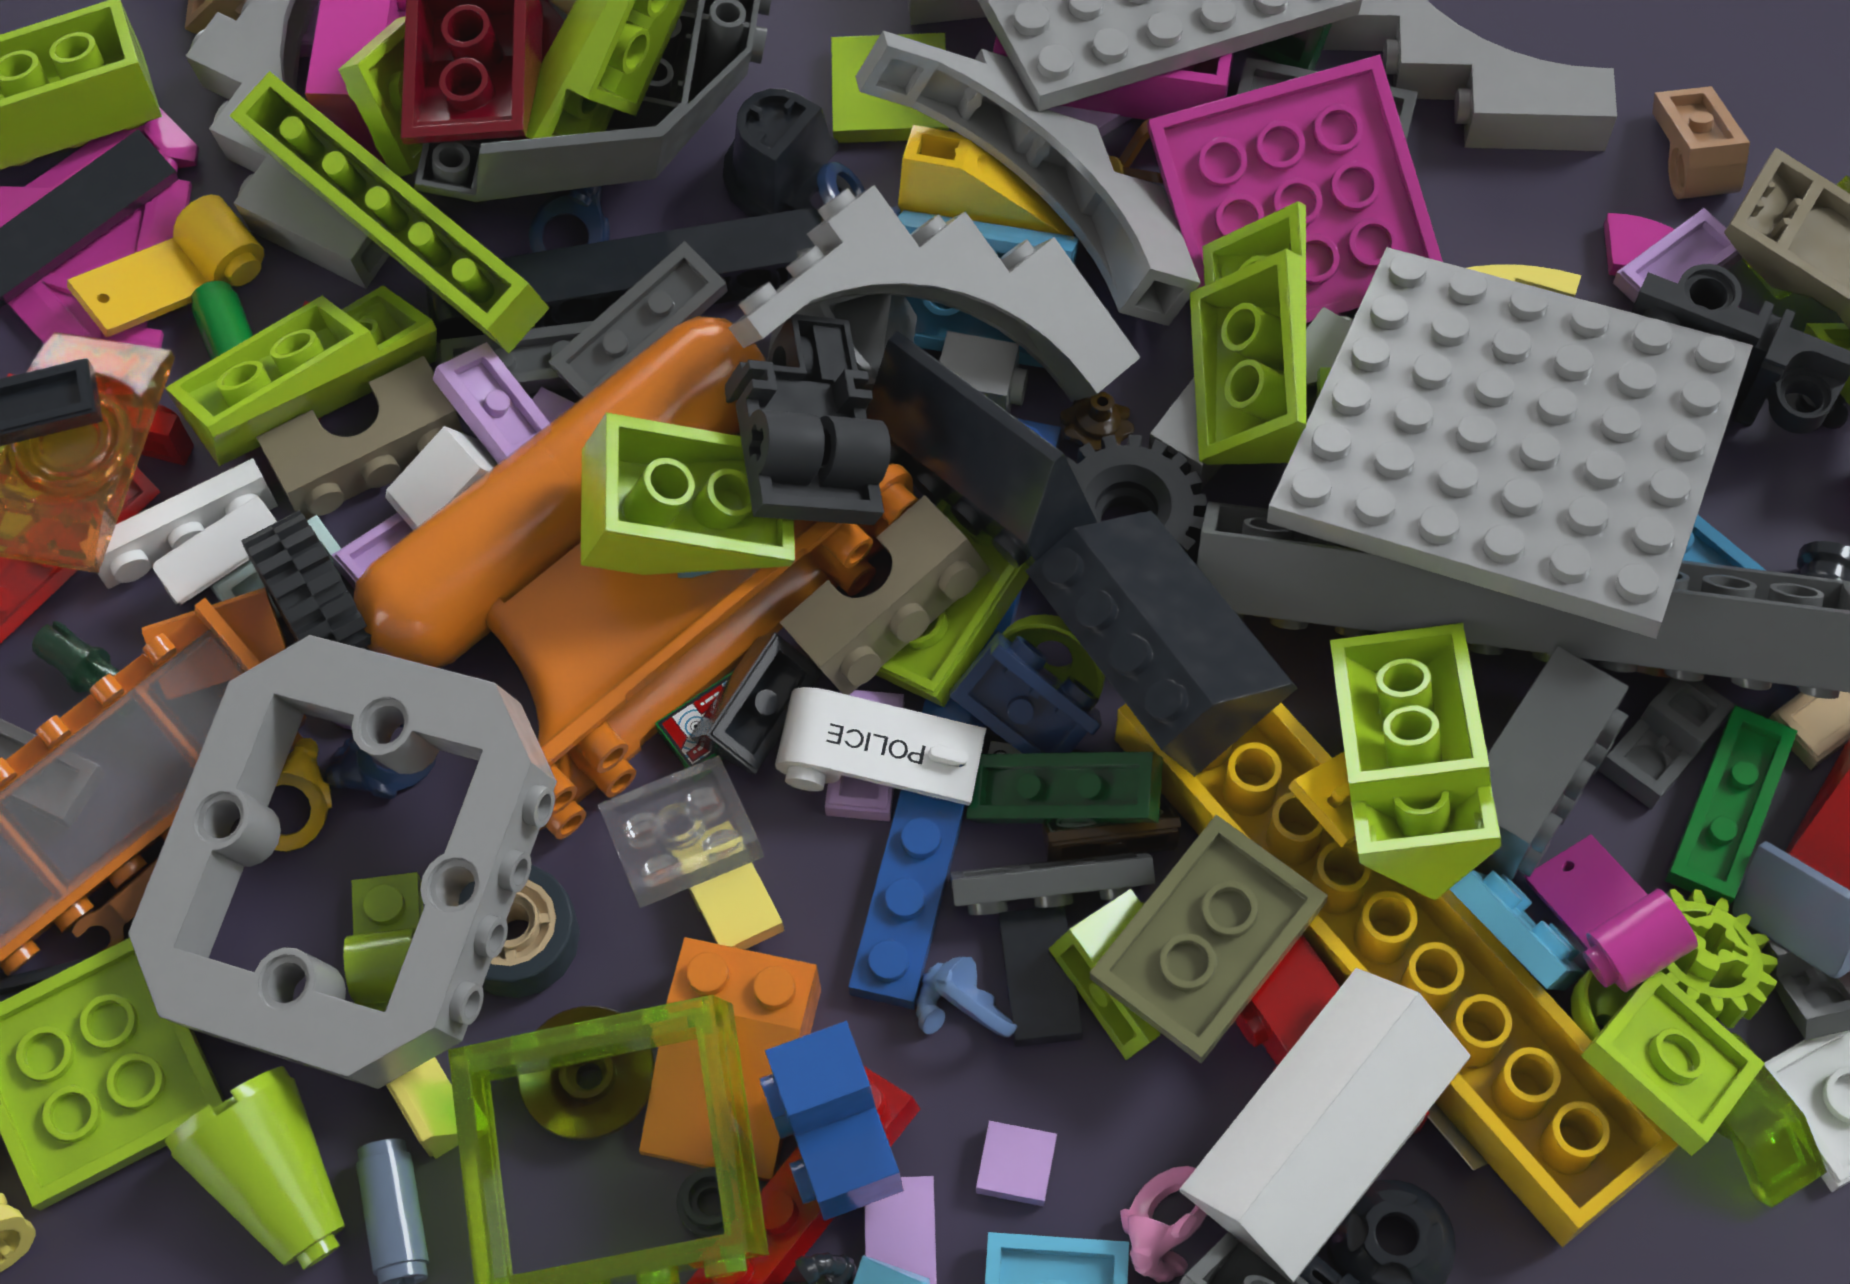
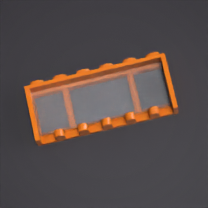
(108, 779)

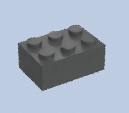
(1549, 756)

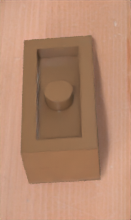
(1705, 143)

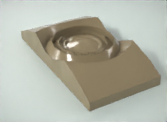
(1796, 232)

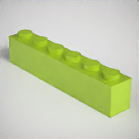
(390, 212)

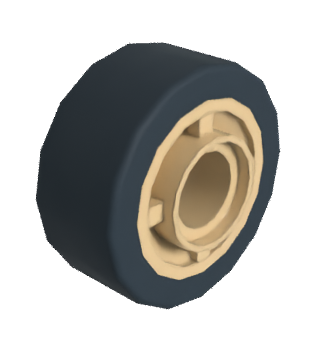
(547, 945)

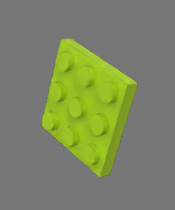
(93, 1075)

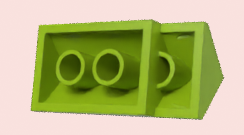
(600, 64)
(1252, 342)
(298, 365)
(1415, 756)

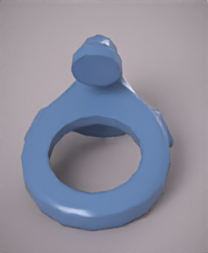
(958, 984)

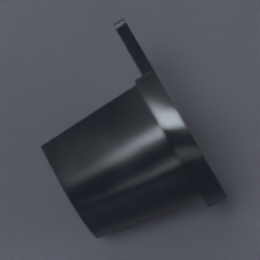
(778, 153)

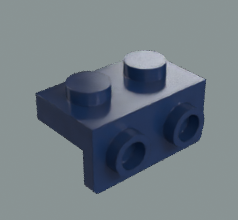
(1024, 700)

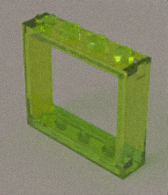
(699, 1018)

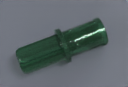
(72, 656)

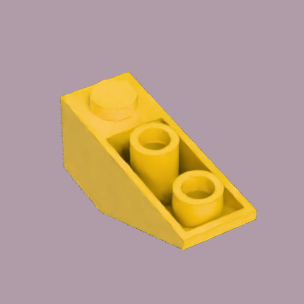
(954, 175)

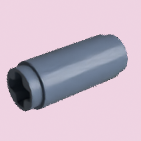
(392, 1212)

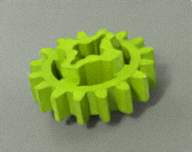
(1727, 968)

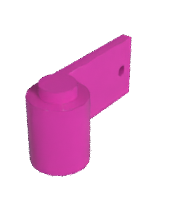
(1611, 916)

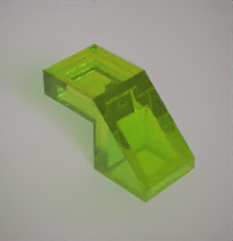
(1772, 1140)

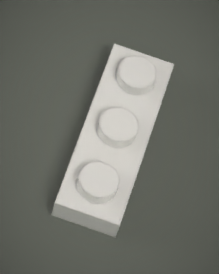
(169, 524)

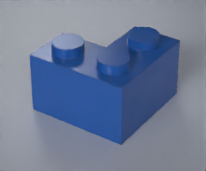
(829, 1106)

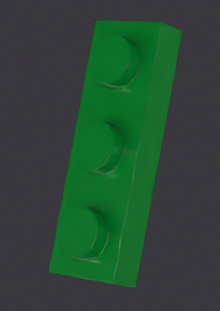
(1731, 805)

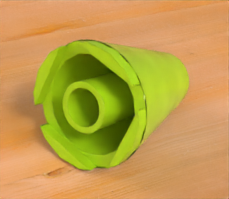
(264, 1167)

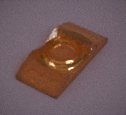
(70, 486)

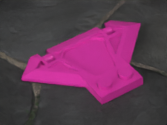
(49, 303)

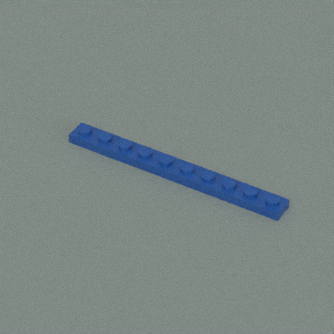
(916, 868)

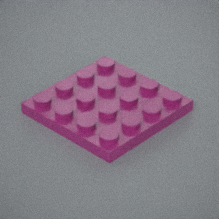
(1306, 140)

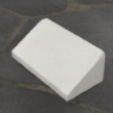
(211, 552)

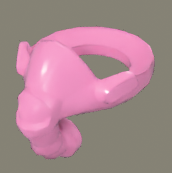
(1154, 1239)

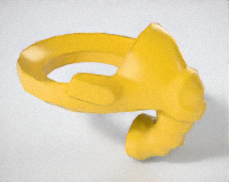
(304, 773)

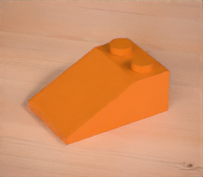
(771, 1006)

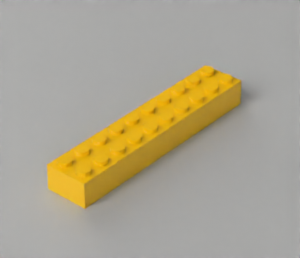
(1526, 1092)

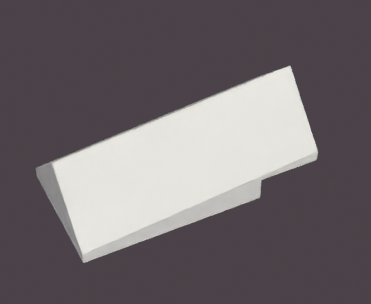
(1327, 1121)

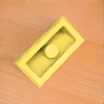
(428, 1106)

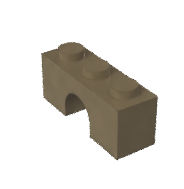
(327, 469)
(859, 635)

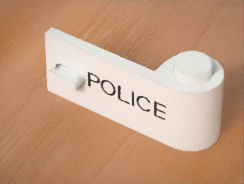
(876, 743)

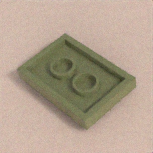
(1208, 938)

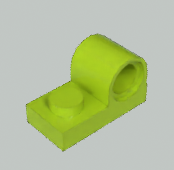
(383, 927)

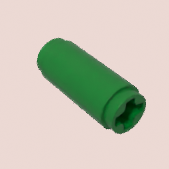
(219, 317)

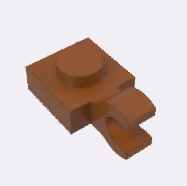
(117, 909)

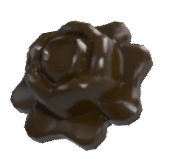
(1096, 418)

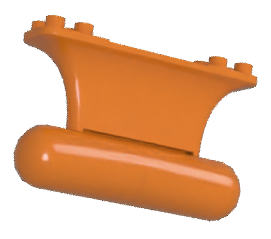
(597, 643)

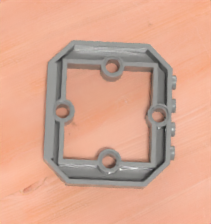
(235, 779)

